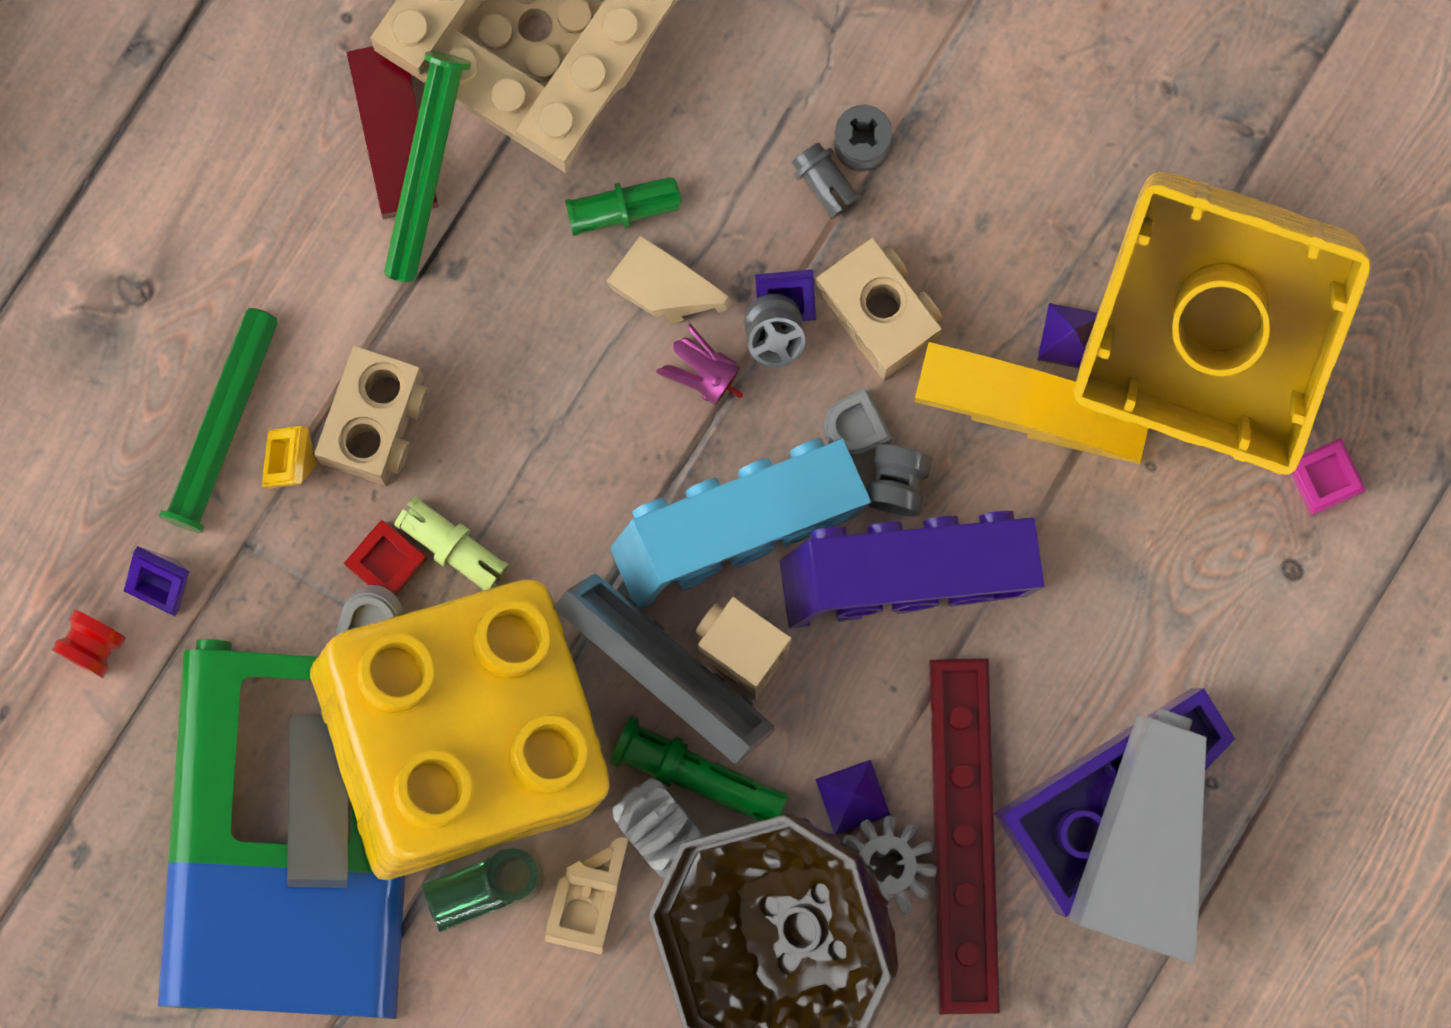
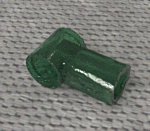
(478, 890)

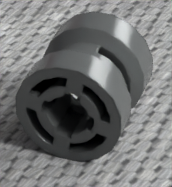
(898, 480)

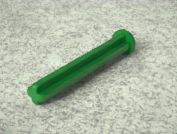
(424, 165)
(220, 420)

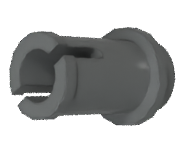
(822, 177)

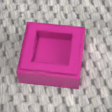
(1327, 477)

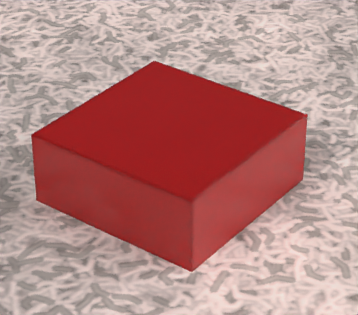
(385, 559)

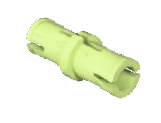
(451, 544)

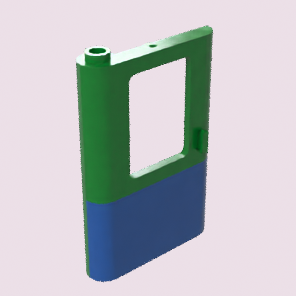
(228, 916)

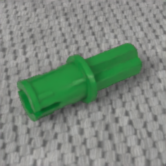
(623, 205)

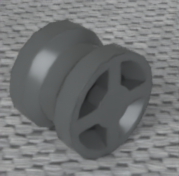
(856, 147)
(769, 344)

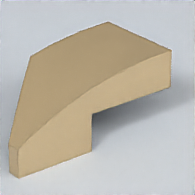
(664, 284)
(586, 900)

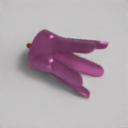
(715, 368)

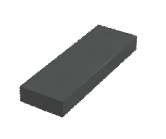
(315, 808)

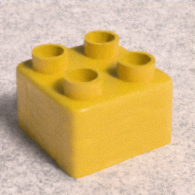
(1222, 321)
(460, 727)

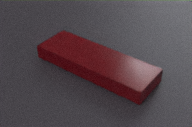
(388, 122)

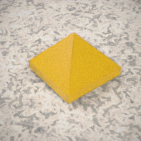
(288, 457)

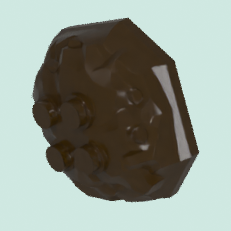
(774, 930)

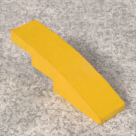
(1023, 402)

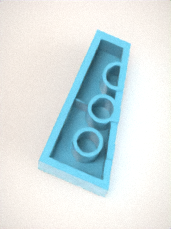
(737, 519)

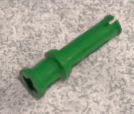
(673, 763)

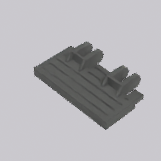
(664, 667)

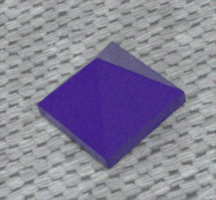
(792, 284)
(1065, 335)
(156, 580)
(852, 797)

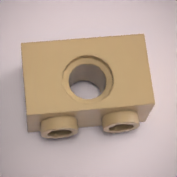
(883, 341)
(741, 646)

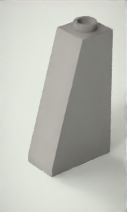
(1149, 842)

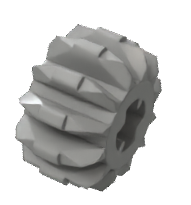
(655, 823)
(885, 844)

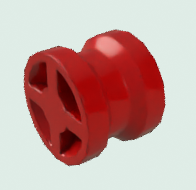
(88, 643)

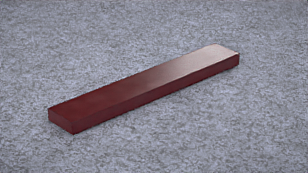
(964, 837)

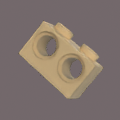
(356, 413)

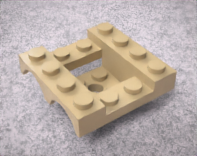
(528, 90)

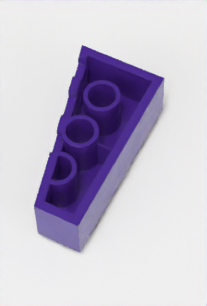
(911, 567)
(1061, 816)

